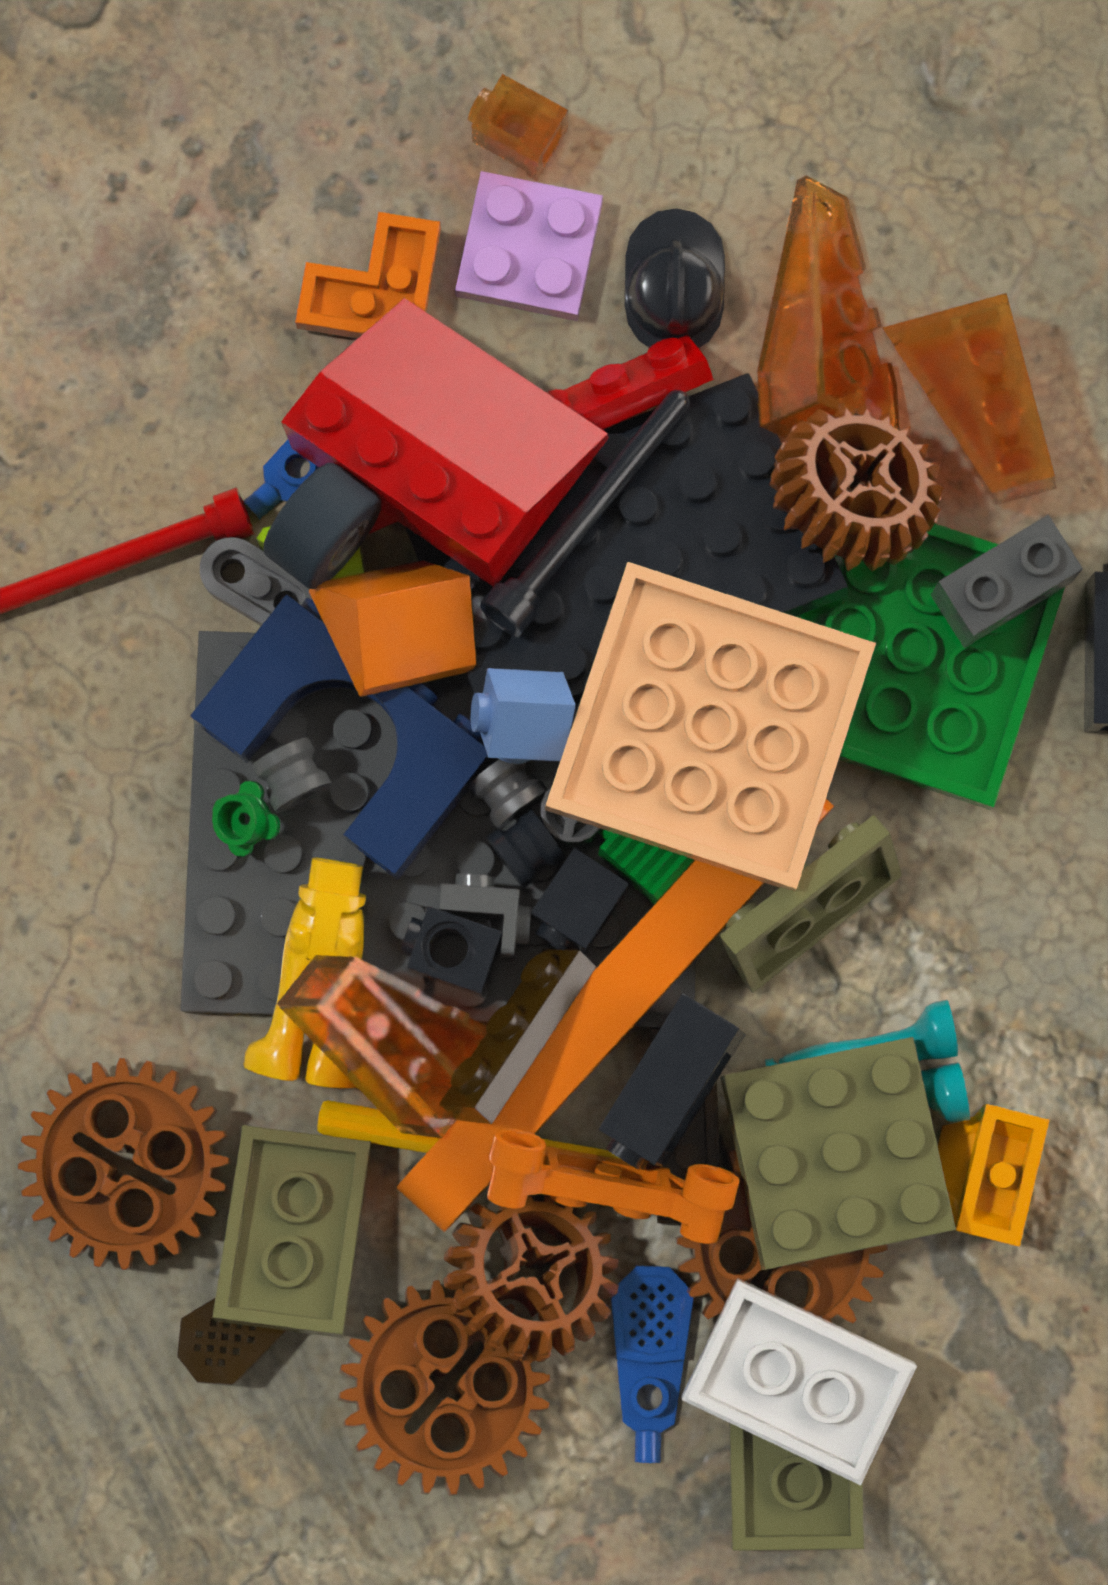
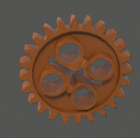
(97, 1215)
(830, 1279)
(488, 1425)

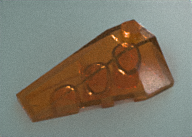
(819, 324)

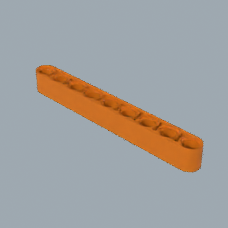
(596, 1021)

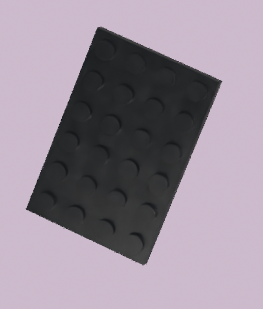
(688, 512)

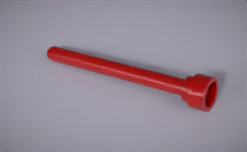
(220, 519)

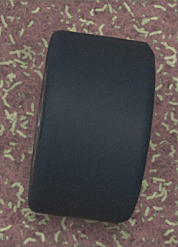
(322, 525)

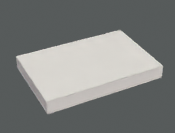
(799, 1381)

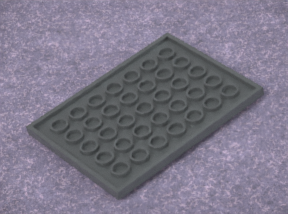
(245, 903)

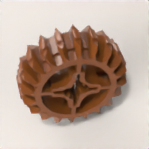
(872, 521)
(538, 1296)

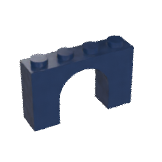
(298, 658)

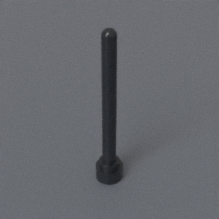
(513, 603)

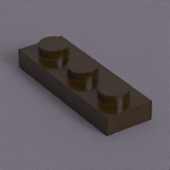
(516, 1035)

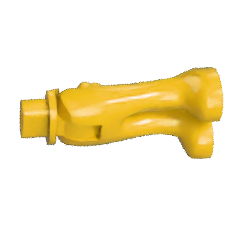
(322, 924)

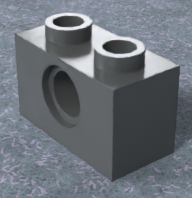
(1006, 581)

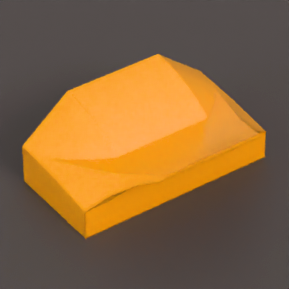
(992, 1171)

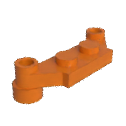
(577, 1178)

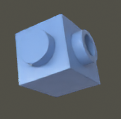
(523, 715)

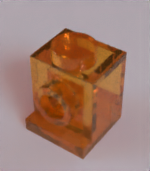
(515, 103)

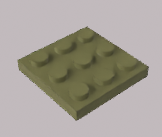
(837, 1153)

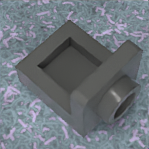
(476, 897)

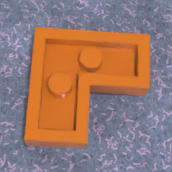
(354, 300)

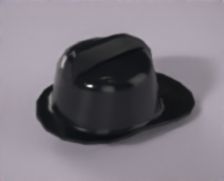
(674, 278)

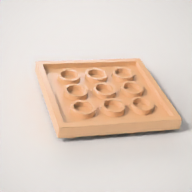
(710, 727)

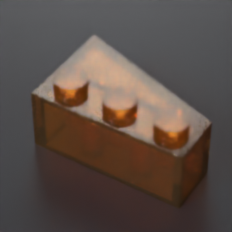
(981, 393)
(384, 1038)

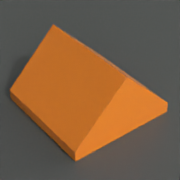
(399, 624)

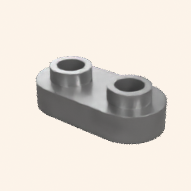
(260, 587)

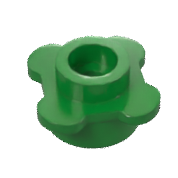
(230, 823)

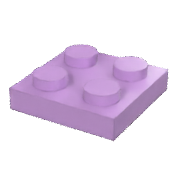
(529, 246)

